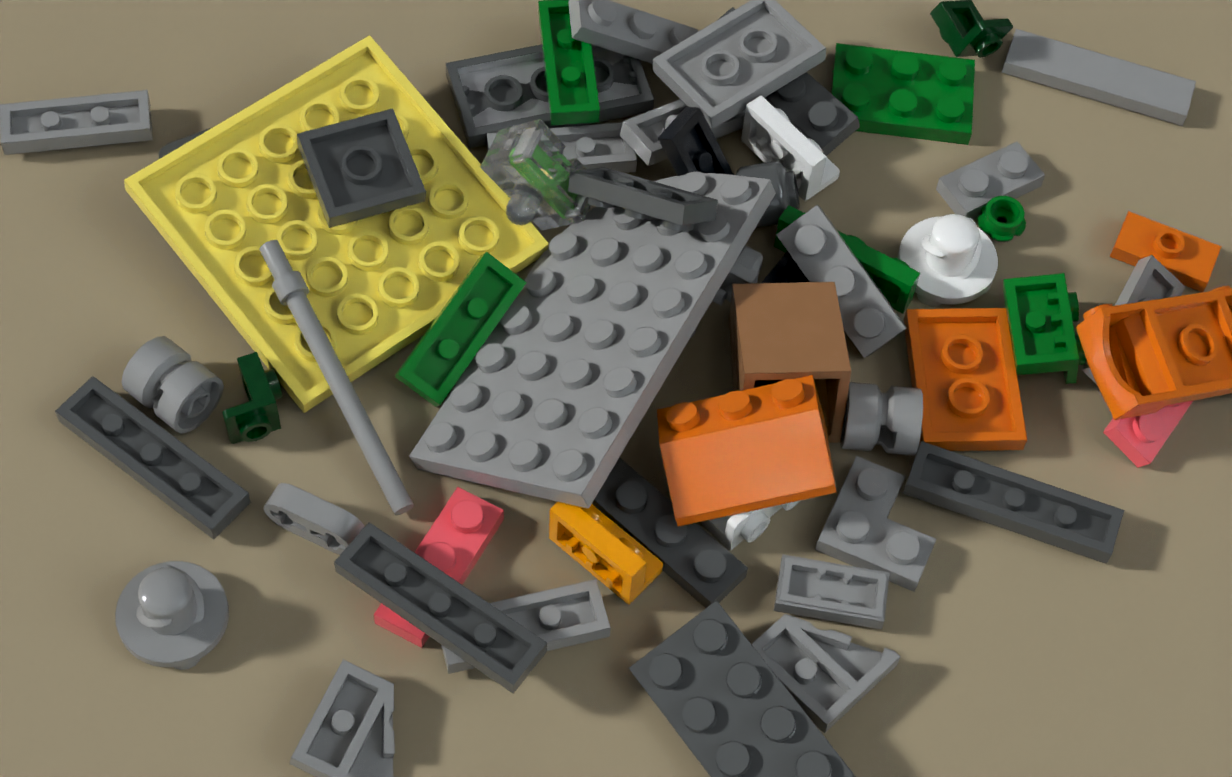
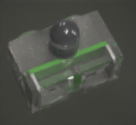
(535, 176)

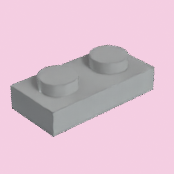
(1001, 173)

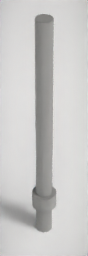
(293, 292)

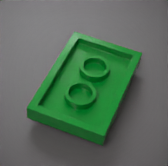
(906, 92)

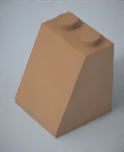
(791, 334)

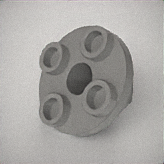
(172, 614)

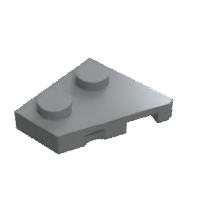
(822, 667)
(350, 728)

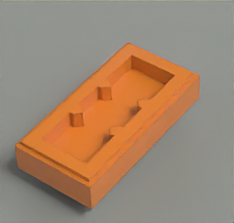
(1180, 253)

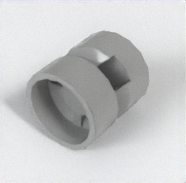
(172, 384)
(882, 418)

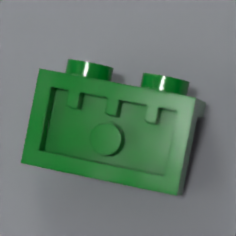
(1042, 325)

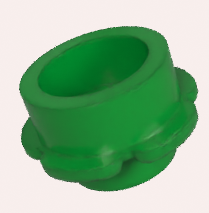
(1006, 210)

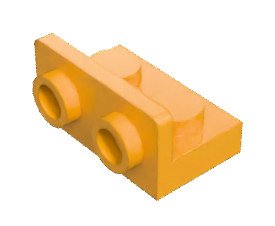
(603, 549)

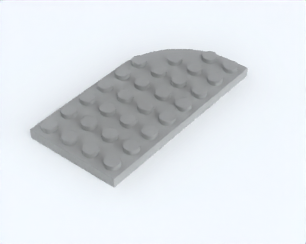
(588, 346)

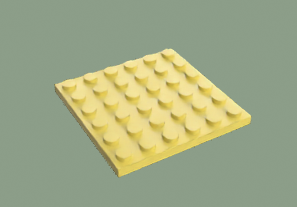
(368, 279)

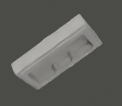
(832, 591)

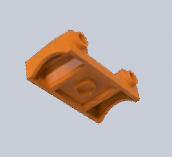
(1160, 351)

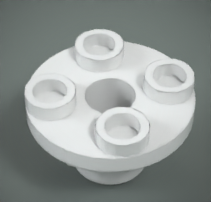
(952, 258)

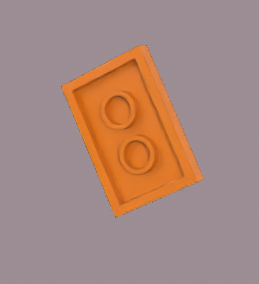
(966, 378)

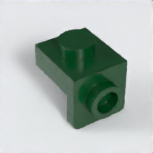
(967, 31)
(260, 415)

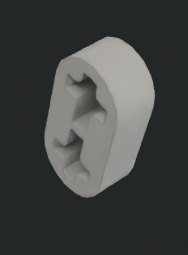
(312, 518)

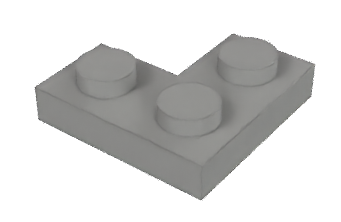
(863, 534)

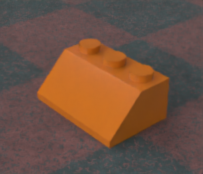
(745, 450)

